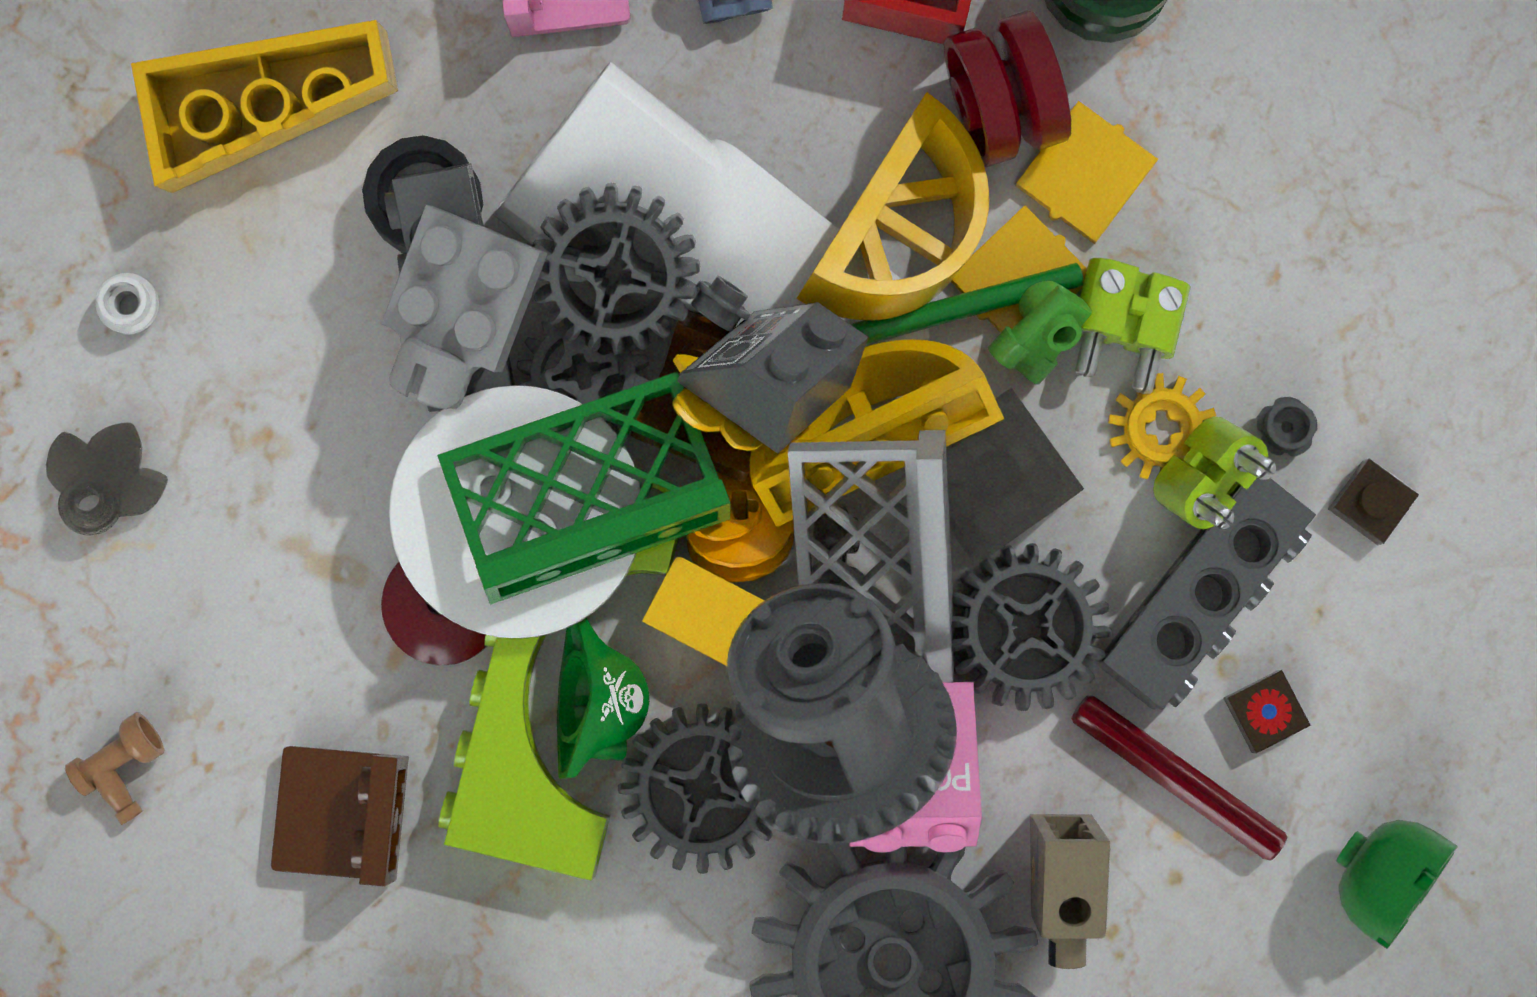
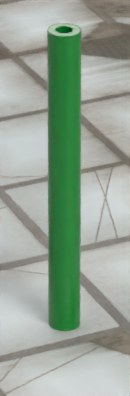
(966, 304)

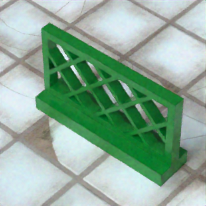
(598, 539)

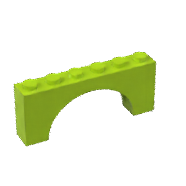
(505, 793)

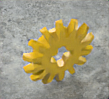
(1143, 411)

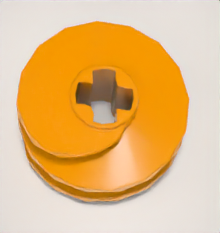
(747, 543)

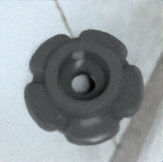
(721, 302)
(1302, 422)

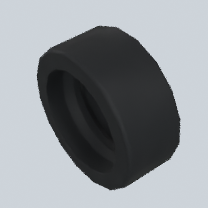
(387, 166)

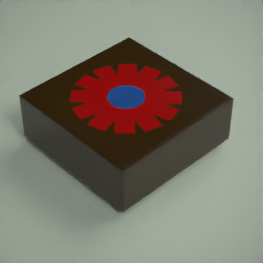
(1267, 711)

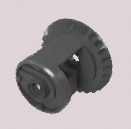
(826, 669)

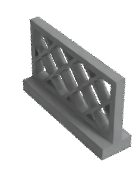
(927, 539)

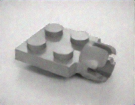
(457, 305)

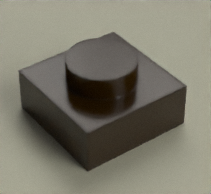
(1373, 501)

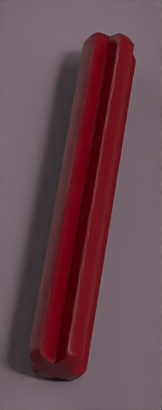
(1179, 777)

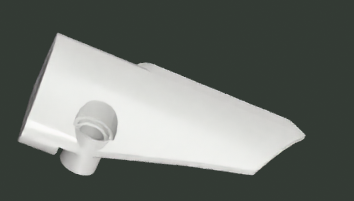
(739, 213)

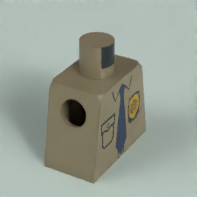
(1068, 862)

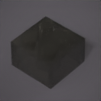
(1004, 481)

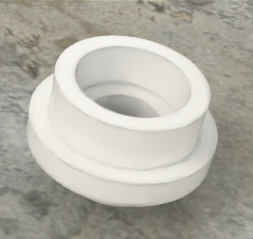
(111, 295)

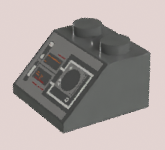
(778, 370)

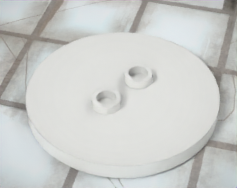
(431, 535)

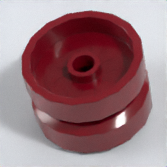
(1008, 87)

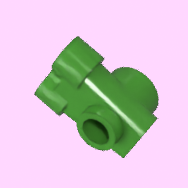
(1048, 327)

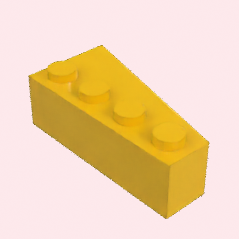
(248, 97)

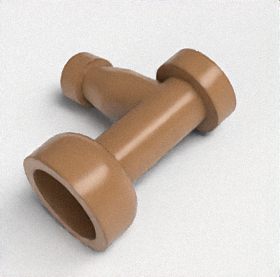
(136, 741)

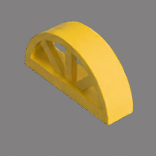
(963, 181)
(937, 392)

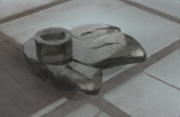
(105, 469)

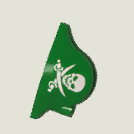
(599, 701)

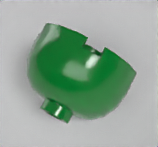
(1390, 875)

